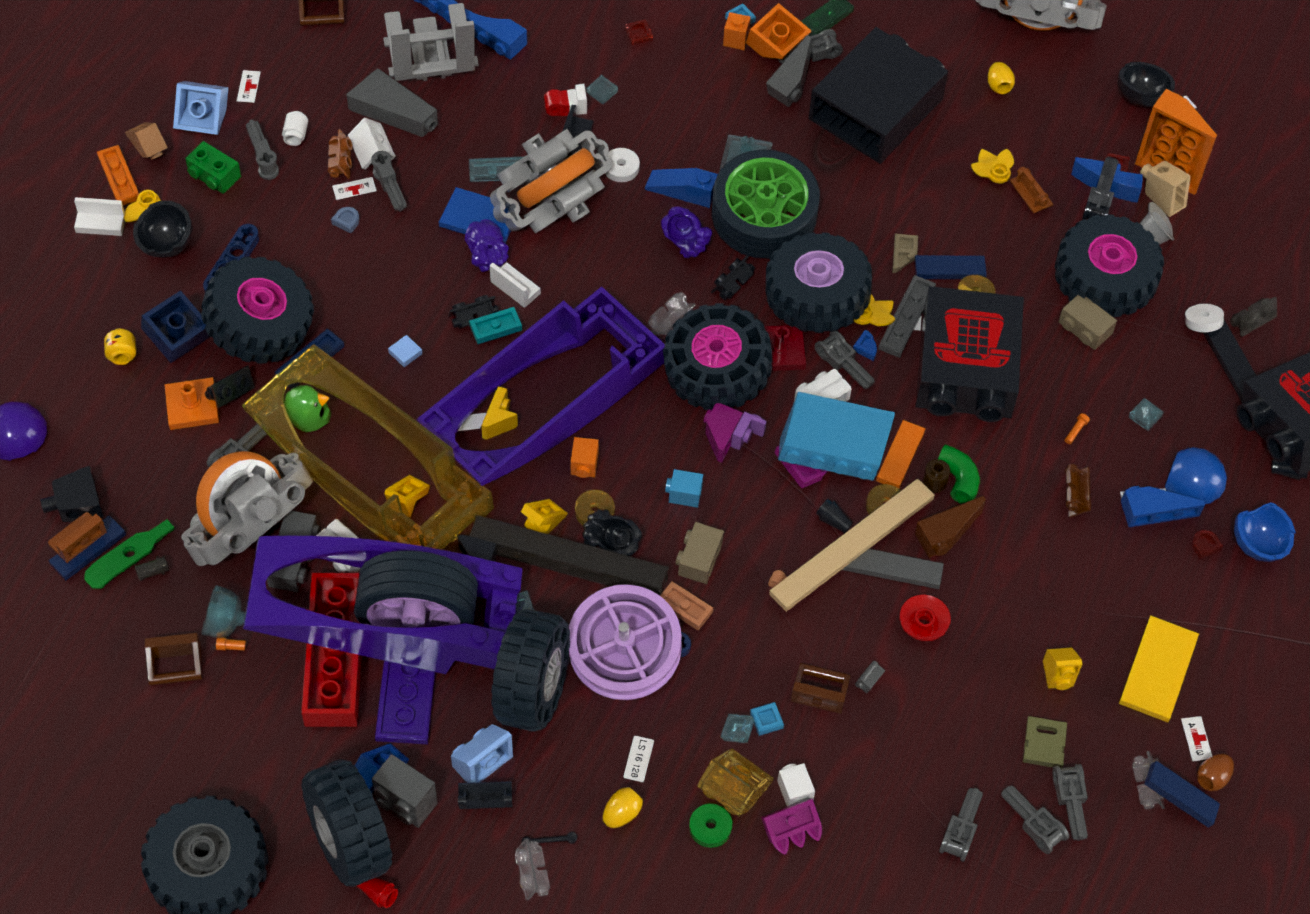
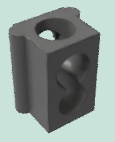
(870, 677)

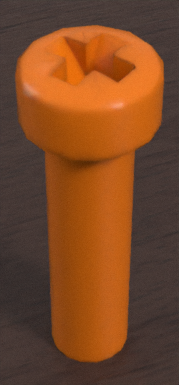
(1083, 420)

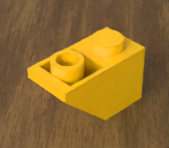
(1061, 667)

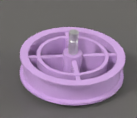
(624, 642)

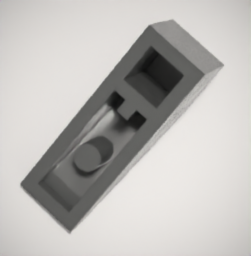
(789, 79)

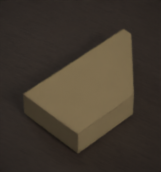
(904, 251)

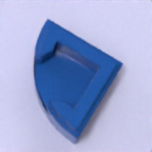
(866, 345)

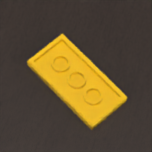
(1159, 669)

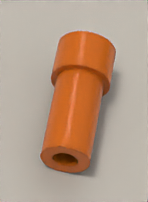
(229, 644)

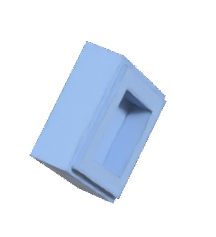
(405, 351)

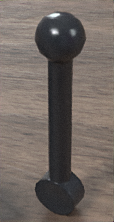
(570, 838)

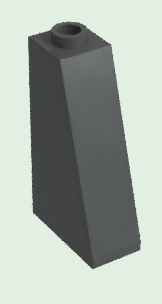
(392, 104)

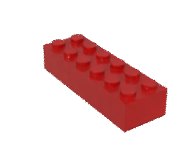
(330, 674)

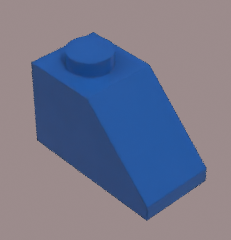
(371, 762)

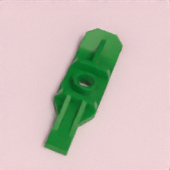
(116, 561)

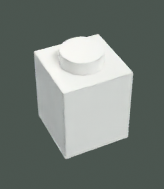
(795, 784)

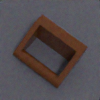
(323, 19)
(169, 647)
(817, 696)

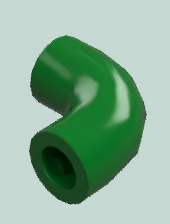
(965, 474)

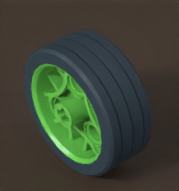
(763, 179)

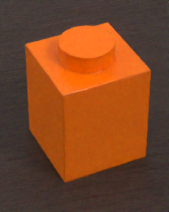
(736, 31)
(584, 457)

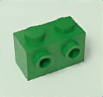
(212, 167)

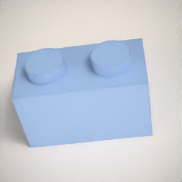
(200, 107)
(482, 754)

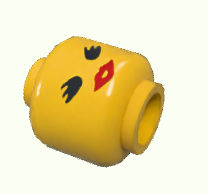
(120, 346)

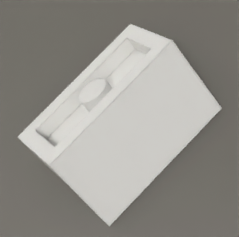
(367, 139)
(99, 216)
(514, 284)

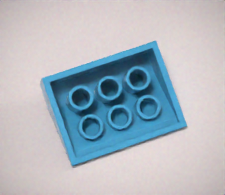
(835, 436)

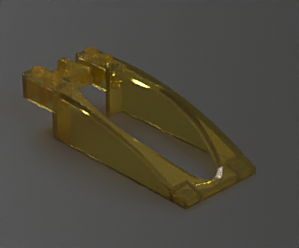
(461, 491)

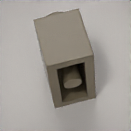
(1087, 321)
(700, 553)

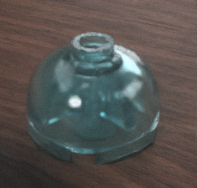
(222, 613)

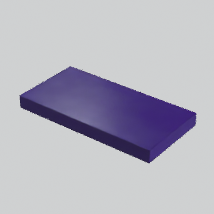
(405, 704)

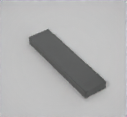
(906, 317)
(897, 568)

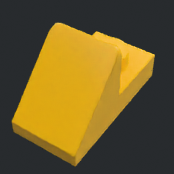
(498, 417)
(409, 491)
(543, 515)

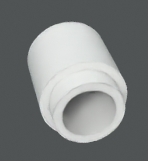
(294, 128)

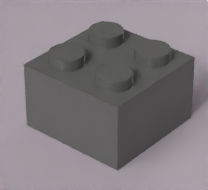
(404, 791)

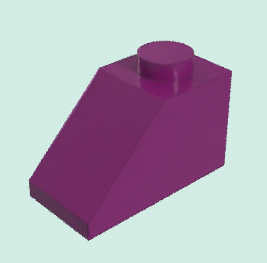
(720, 426)

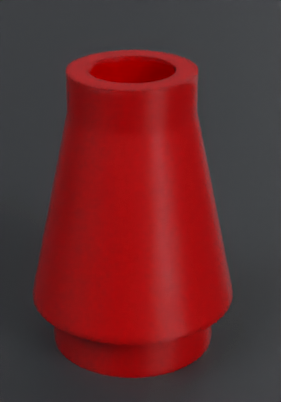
(380, 892)

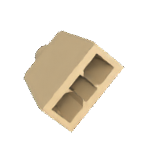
(1167, 186)

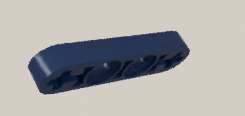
(236, 242)

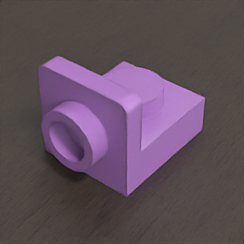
(747, 425)

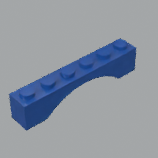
(500, 34)

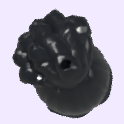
(611, 533)

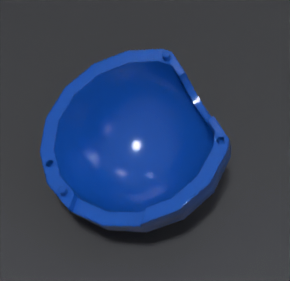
(1197, 475)
(1265, 533)

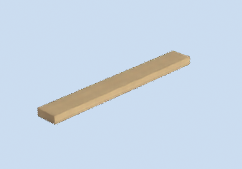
(851, 545)

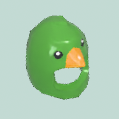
(304, 408)

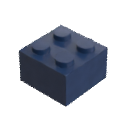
(174, 326)

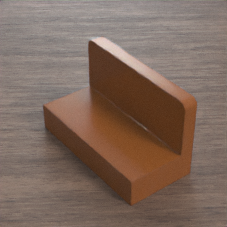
(77, 536)

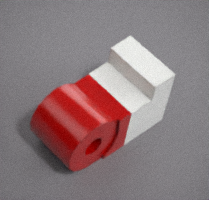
(559, 102)

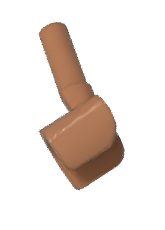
(777, 577)

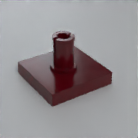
(786, 348)

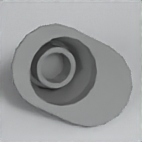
(1157, 224)

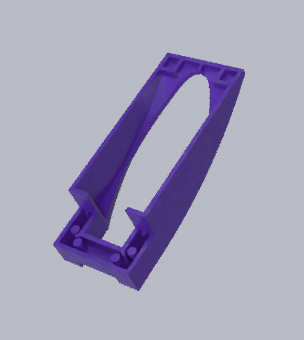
(553, 334)
(416, 647)

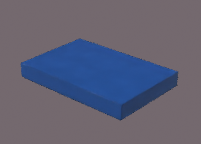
(469, 207)

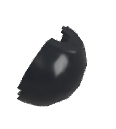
(1144, 83)
(163, 229)

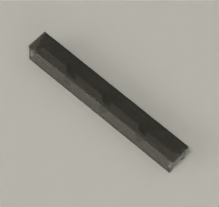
(569, 556)

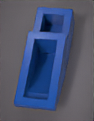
(1124, 185)

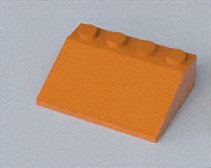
(1177, 136)

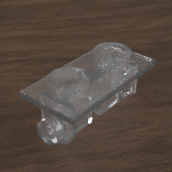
(663, 321)
(1147, 795)
(529, 857)

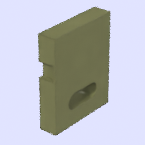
(1042, 747)

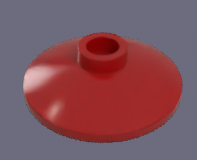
(925, 608)

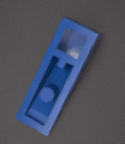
(684, 184)
(1155, 505)

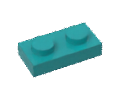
(495, 325)

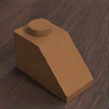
(147, 140)

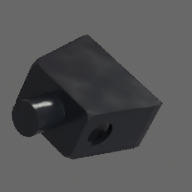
(74, 496)

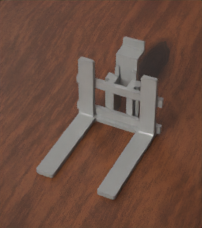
(430, 46)

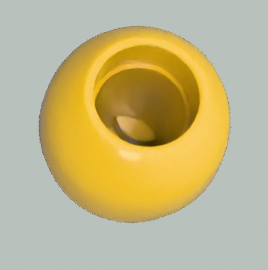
(1000, 78)
(622, 808)

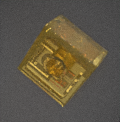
(734, 782)

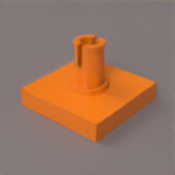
(188, 404)

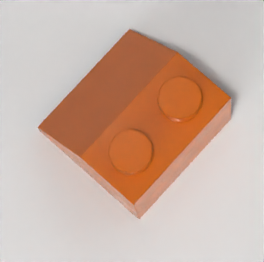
(777, 33)

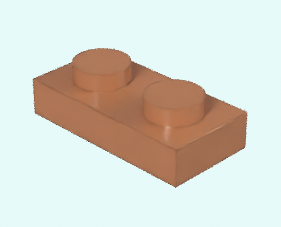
(687, 606)

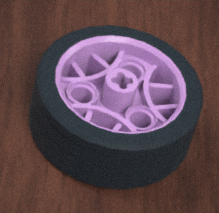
(415, 591)

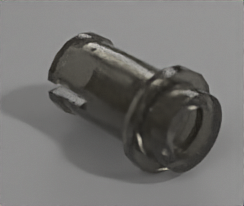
(152, 568)

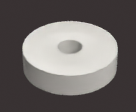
(630, 165)
(1204, 318)

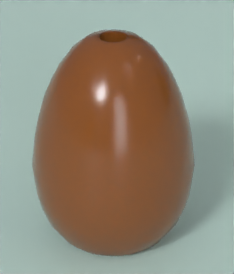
(1215, 772)

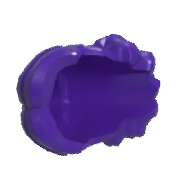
(686, 231)
(486, 244)

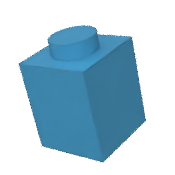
(684, 488)

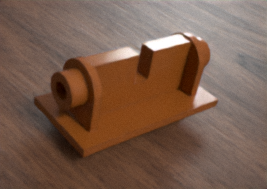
(341, 148)
(1030, 190)

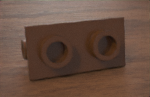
(1078, 490)

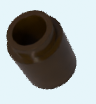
(936, 475)

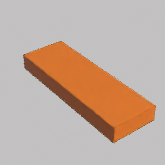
(118, 174)
(901, 454)

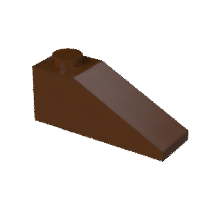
(943, 530)

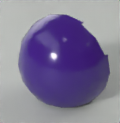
(21, 430)

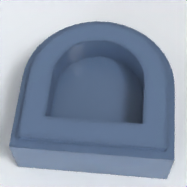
(346, 219)

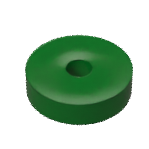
(710, 814)

